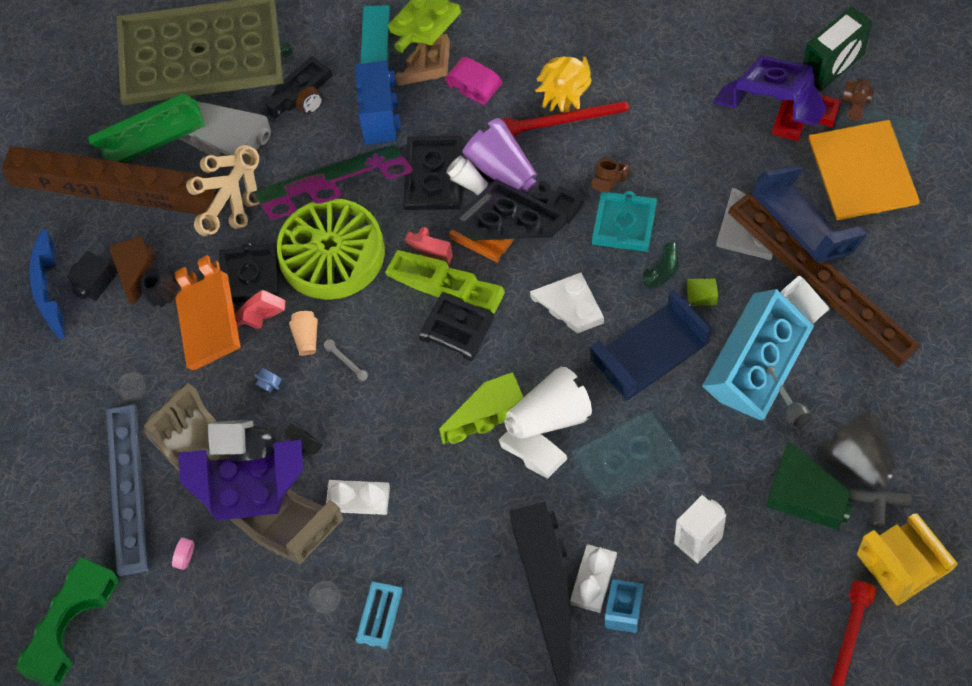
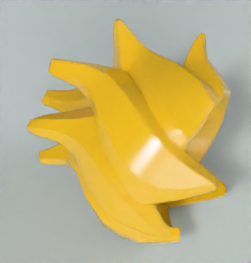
(564, 82)

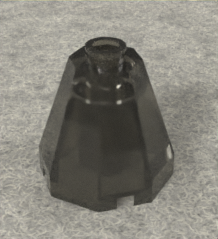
(861, 450)

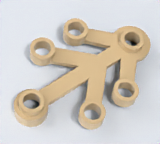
(228, 188)

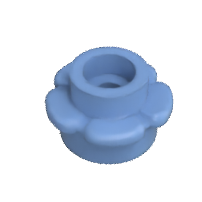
(267, 380)

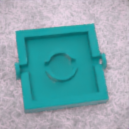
(624, 221)

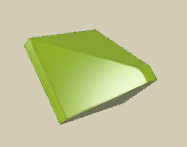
(702, 292)

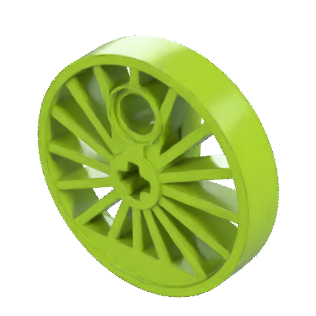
(331, 249)

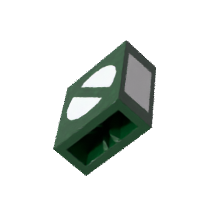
(838, 47)

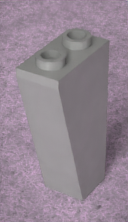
(227, 130)

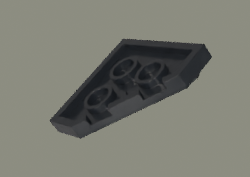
(507, 214)

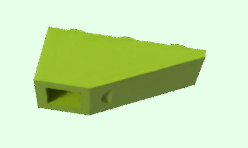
(483, 409)

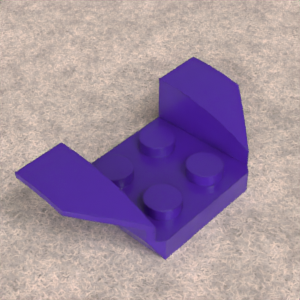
(780, 80)
(242, 487)

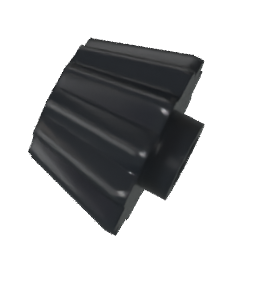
(159, 286)

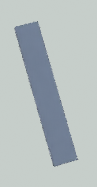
(127, 490)

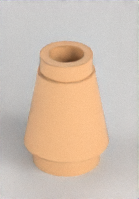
(304, 331)

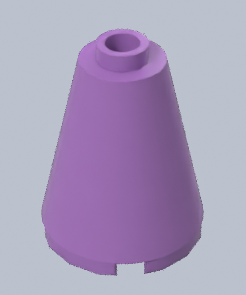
(500, 157)

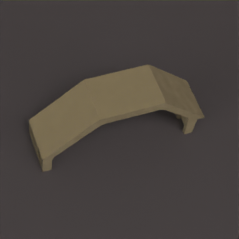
(300, 522)

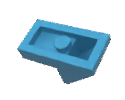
(623, 606)

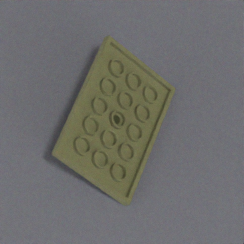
(198, 50)

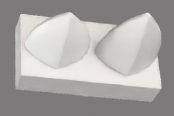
(359, 496)
(593, 578)

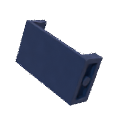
(802, 219)
(652, 347)

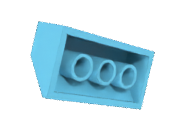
(765, 335)

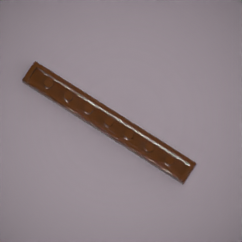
(825, 281)

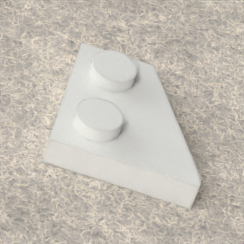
(571, 302)

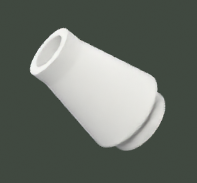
(466, 175)

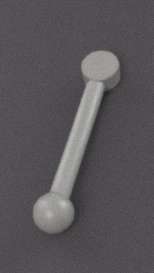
(329, 345)

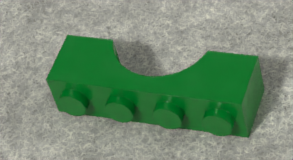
(85, 588)

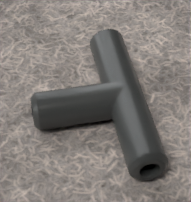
(879, 501)

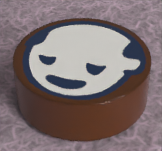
(309, 100)

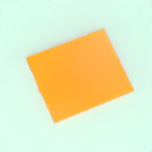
(863, 170)

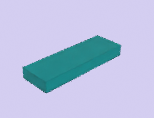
(375, 34)

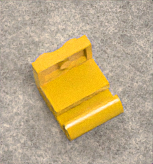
(905, 558)

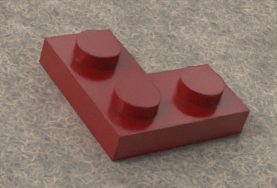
(787, 128)

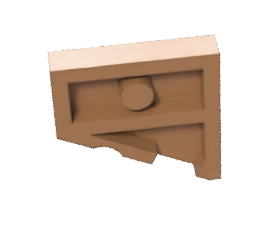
(426, 62)

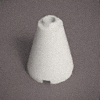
(549, 406)

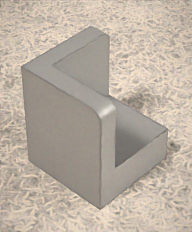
(228, 437)

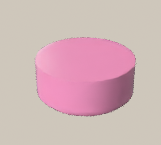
(183, 553)

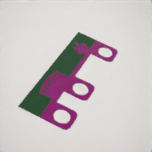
(325, 178)

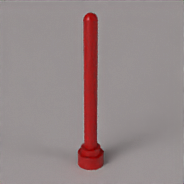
(550, 120)
(861, 596)

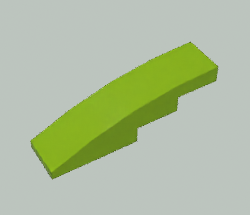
(436, 277)

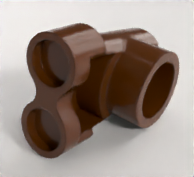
(858, 94)
(609, 174)

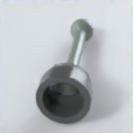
(794, 410)

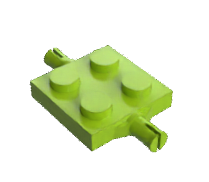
(423, 21)

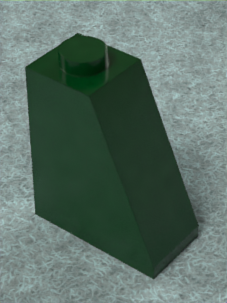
(808, 491)

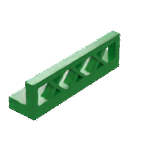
(149, 129)

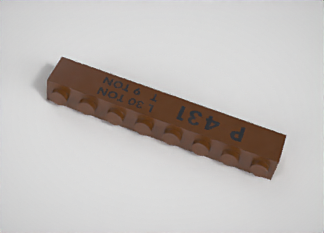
(105, 180)

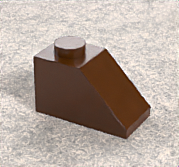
(132, 261)

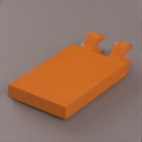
(206, 314)

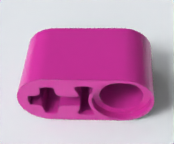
(474, 80)

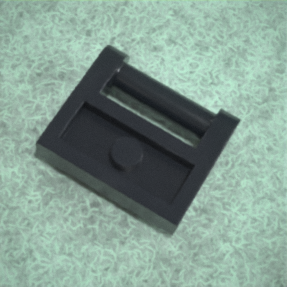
(461, 318)

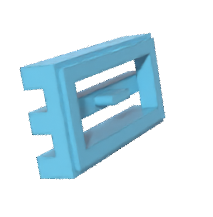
(373, 640)

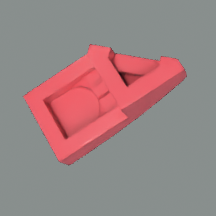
(429, 246)
(259, 307)

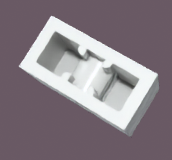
(700, 528)

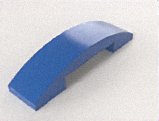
(41, 258)

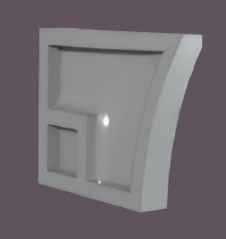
(736, 237)

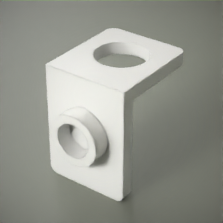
(805, 299)

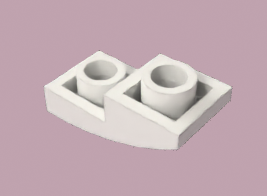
(536, 451)

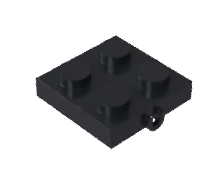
(250, 270)

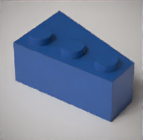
(377, 102)

